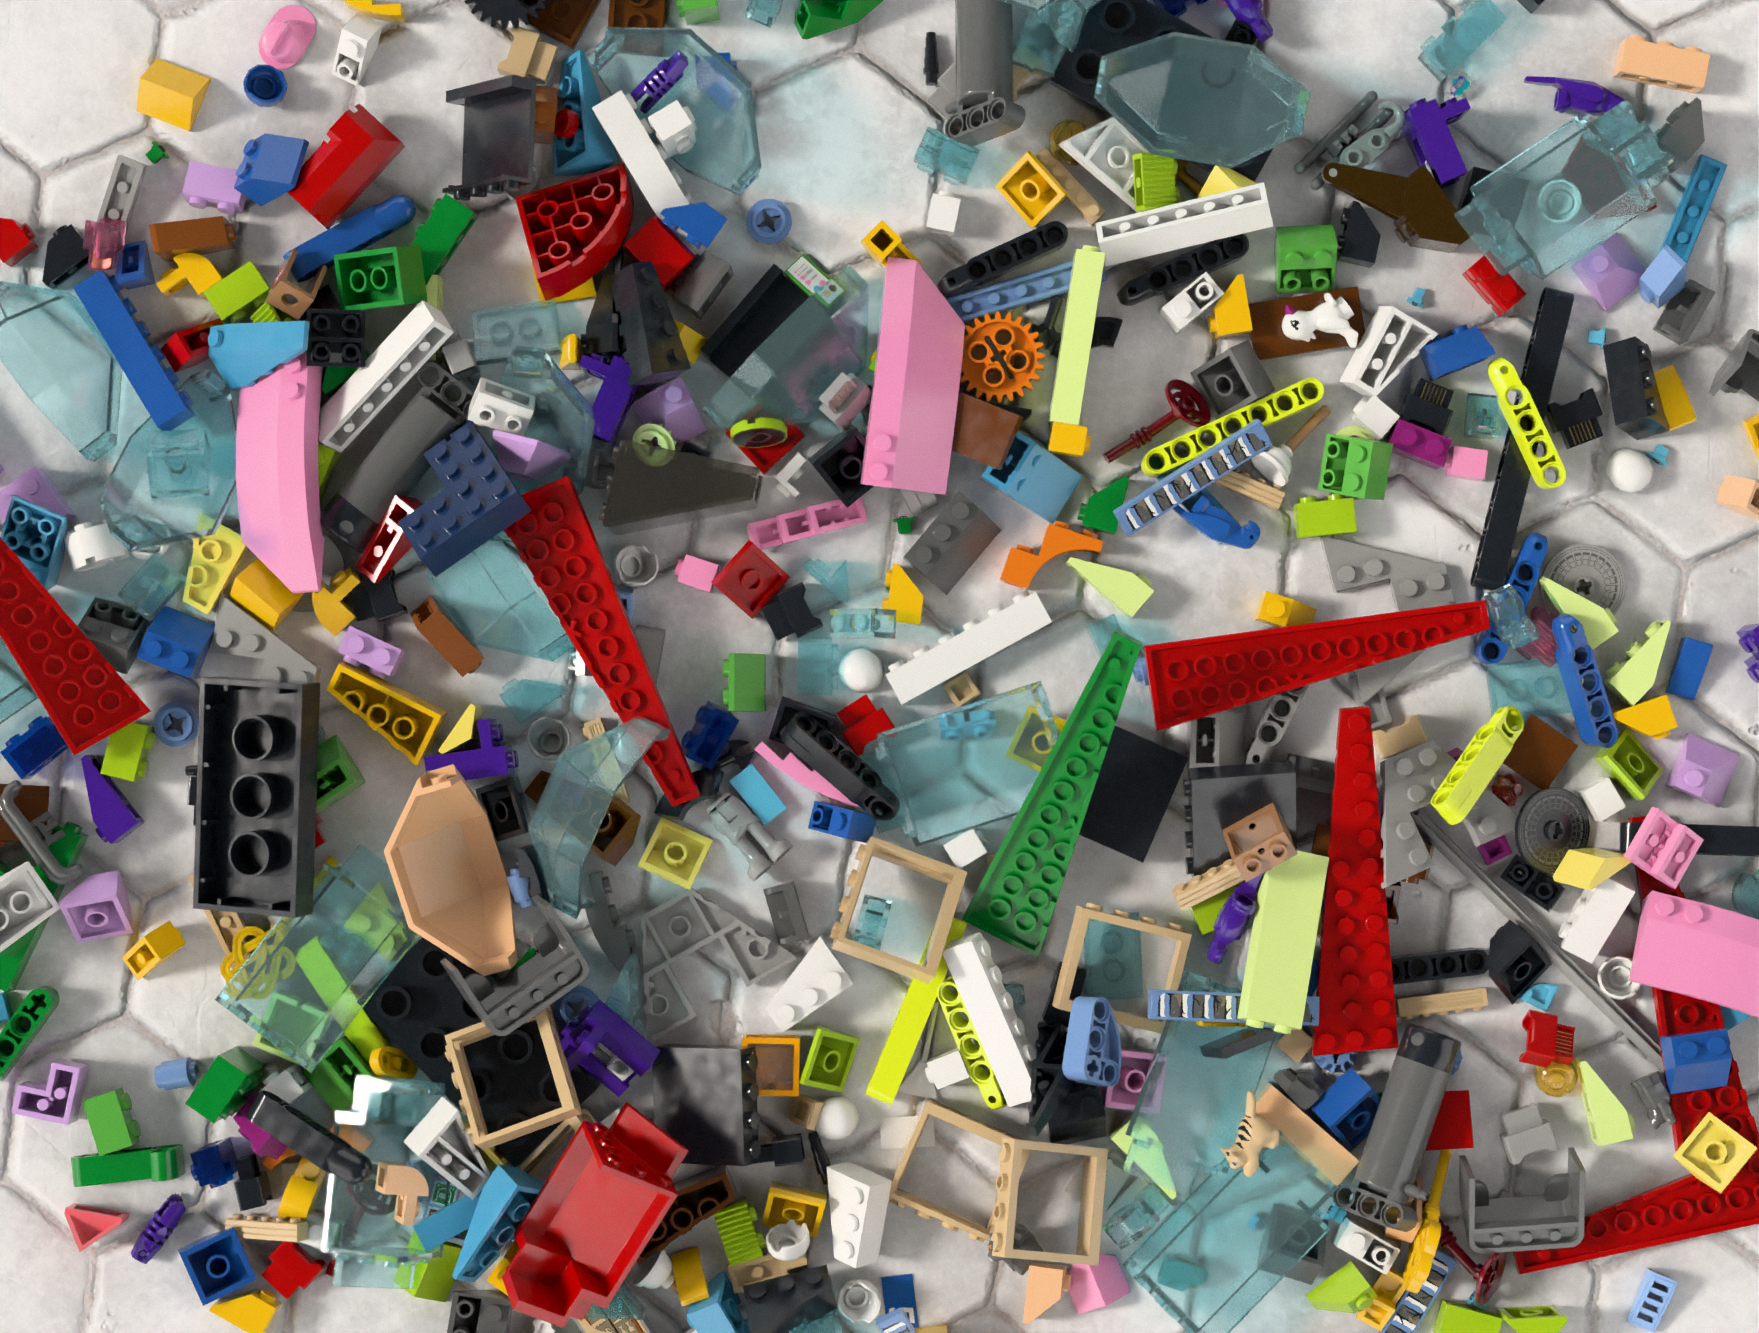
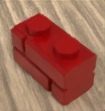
(1494, 288)

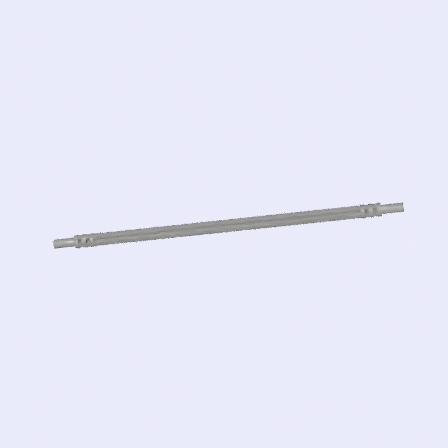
(1544, 941)

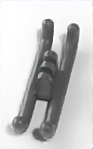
(1342, 136)
(37, 837)

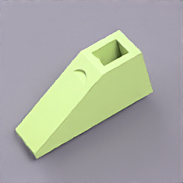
(1639, 668)

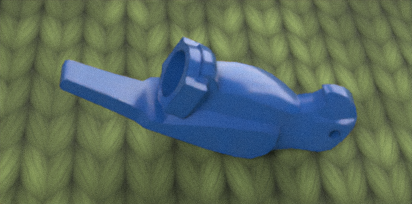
(1219, 525)

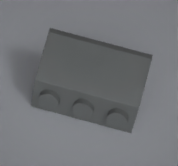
(952, 543)

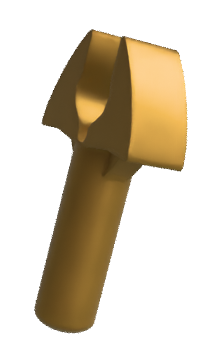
(1186, 178)

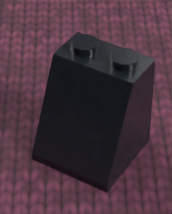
(1078, 1116)

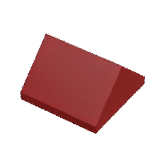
(662, 247)

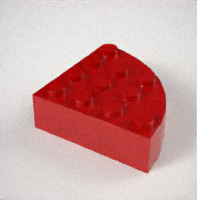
(576, 227)

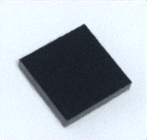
(1237, 1042)

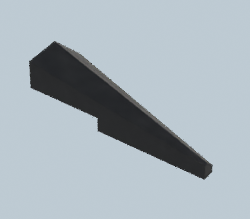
(1047, 1079)

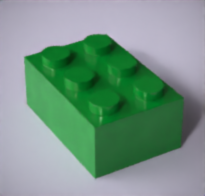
(380, 277)
(226, 1084)

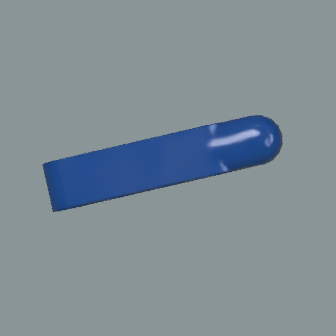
(352, 235)
(1527, 557)
(1591, 691)

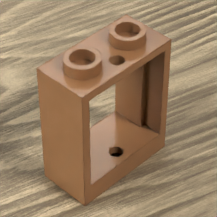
(1269, 833)

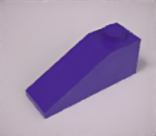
(108, 805)

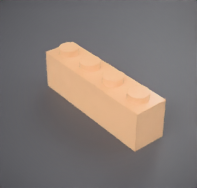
(1305, 1134)

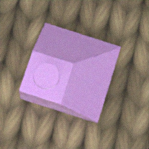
(1609, 271)
(673, 409)
(527, 457)
(1702, 770)
(98, 908)

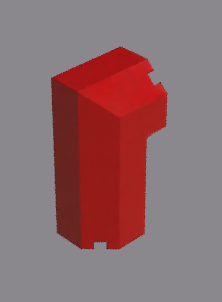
(345, 166)

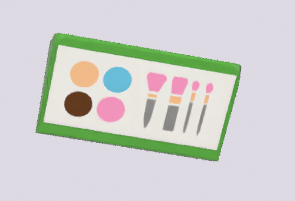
(806, 275)

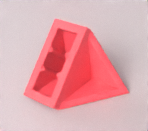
(91, 1223)

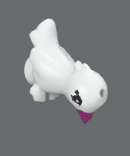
(1327, 317)

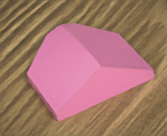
(1097, 1285)

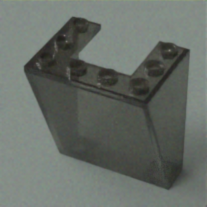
(671, 487)

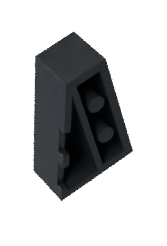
(1634, 389)
(789, 1300)

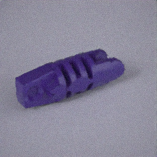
(660, 80)
(158, 1229)

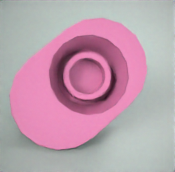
(287, 36)

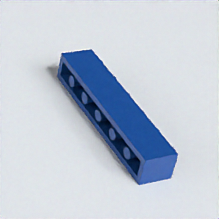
(134, 351)

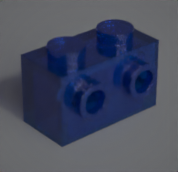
(709, 734)
(34, 748)
(214, 1163)

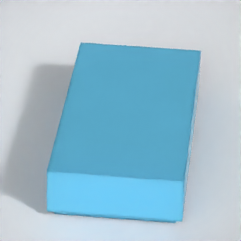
(758, 794)

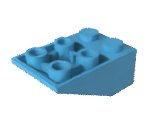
(1034, 478)
(36, 539)

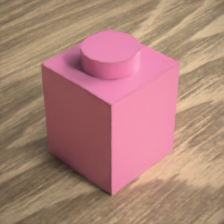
(1466, 463)
(696, 573)

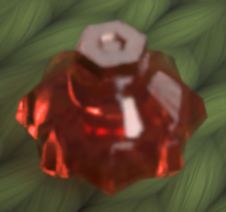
(1507, 789)

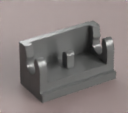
(1684, 312)
(1313, 773)
(786, 913)

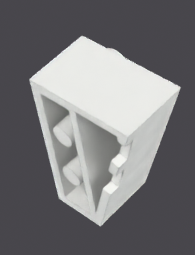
(1384, 349)
(1596, 916)
(809, 986)
(449, 1149)
(857, 1212)

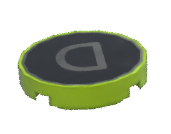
(762, 433)

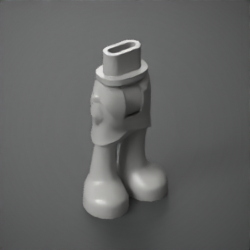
(733, 820)

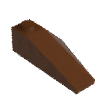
(616, 830)

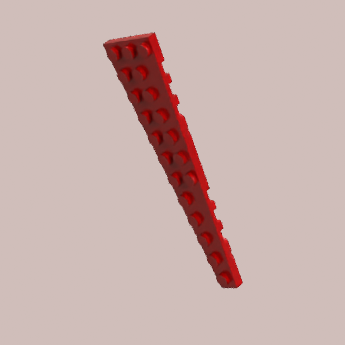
(574, 577)
(60, 663)
(1236, 669)
(1354, 940)
(1684, 1014)
(1657, 1217)

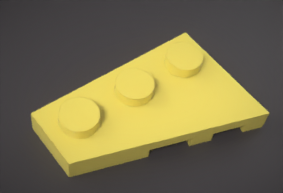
(212, 567)

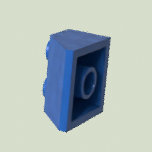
(270, 167)
(1455, 352)
(177, 642)
(1696, 1060)
(1348, 1109)
(217, 1265)

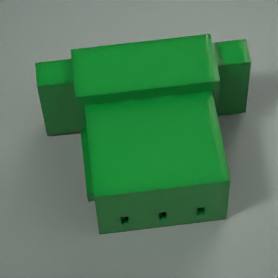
(156, 153)
(904, 524)

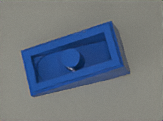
(1688, 668)

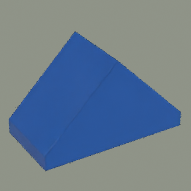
(134, 266)

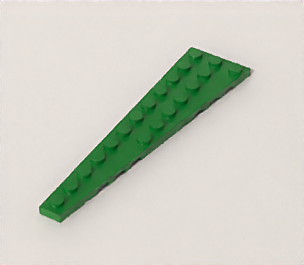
(1032, 861)

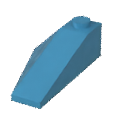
(590, 147)
(253, 349)
(495, 1219)
(719, 1311)

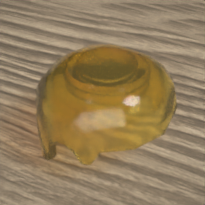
(1060, 133)
(1556, 1079)

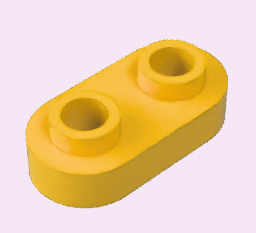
(392, 1062)

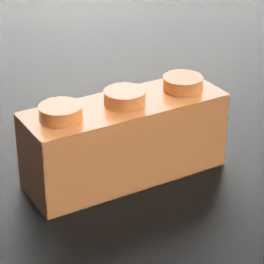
(1661, 64)

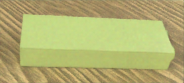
(1077, 335)
(1283, 943)

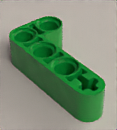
(17, 1035)
(153, 1163)

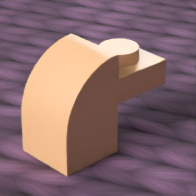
(407, 1184)

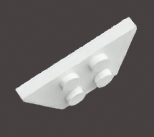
(1107, 155)

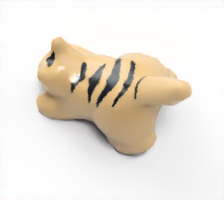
(1252, 1136)

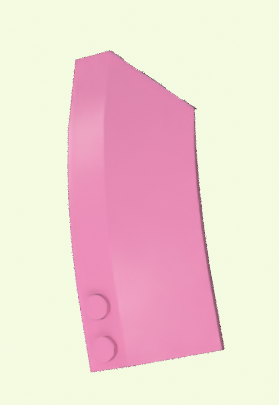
(913, 384)
(280, 473)
(1698, 952)

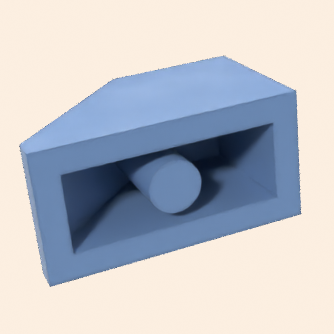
(1663, 278)

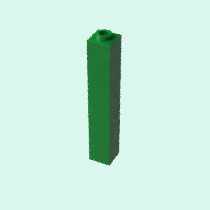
(16, 956)

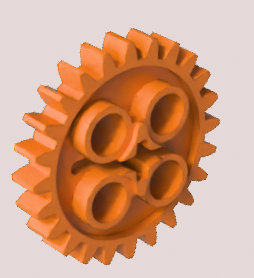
(1020, 345)

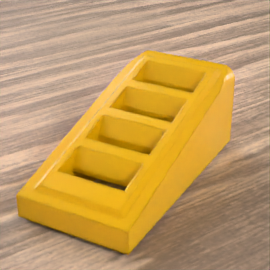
(571, 353)

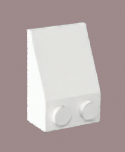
(23, 903)

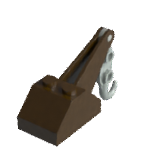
(1415, 202)

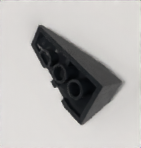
(603, 324)

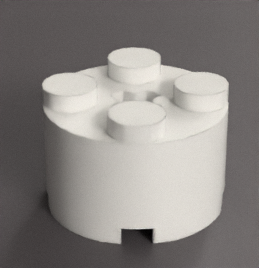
(93, 547)

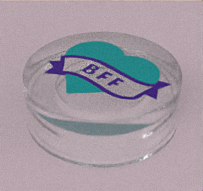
(1458, 85)

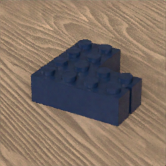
(472, 507)

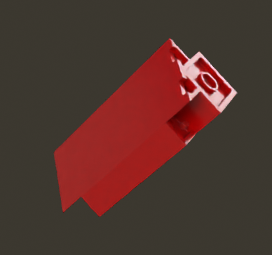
(593, 1218)

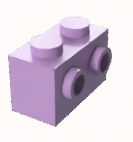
(213, 188)
(372, 651)

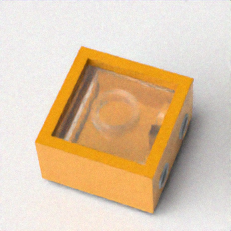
(777, 1063)

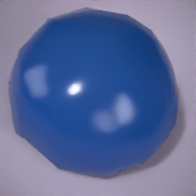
(265, 85)

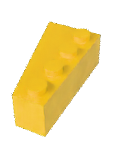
(395, 713)

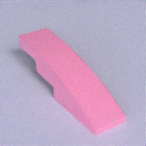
(806, 523)
(800, 772)

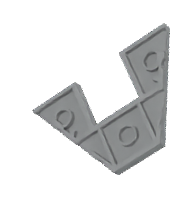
(1413, 584)
(242, 635)
(1408, 785)
(680, 929)

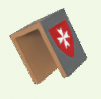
(281, 286)

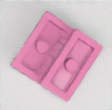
(1663, 847)

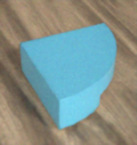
(1540, 995)

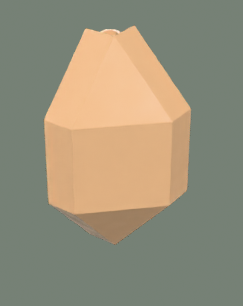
(453, 873)

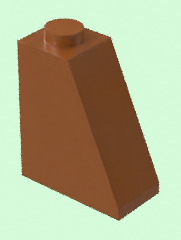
(545, 114)
(192, 236)
(446, 636)

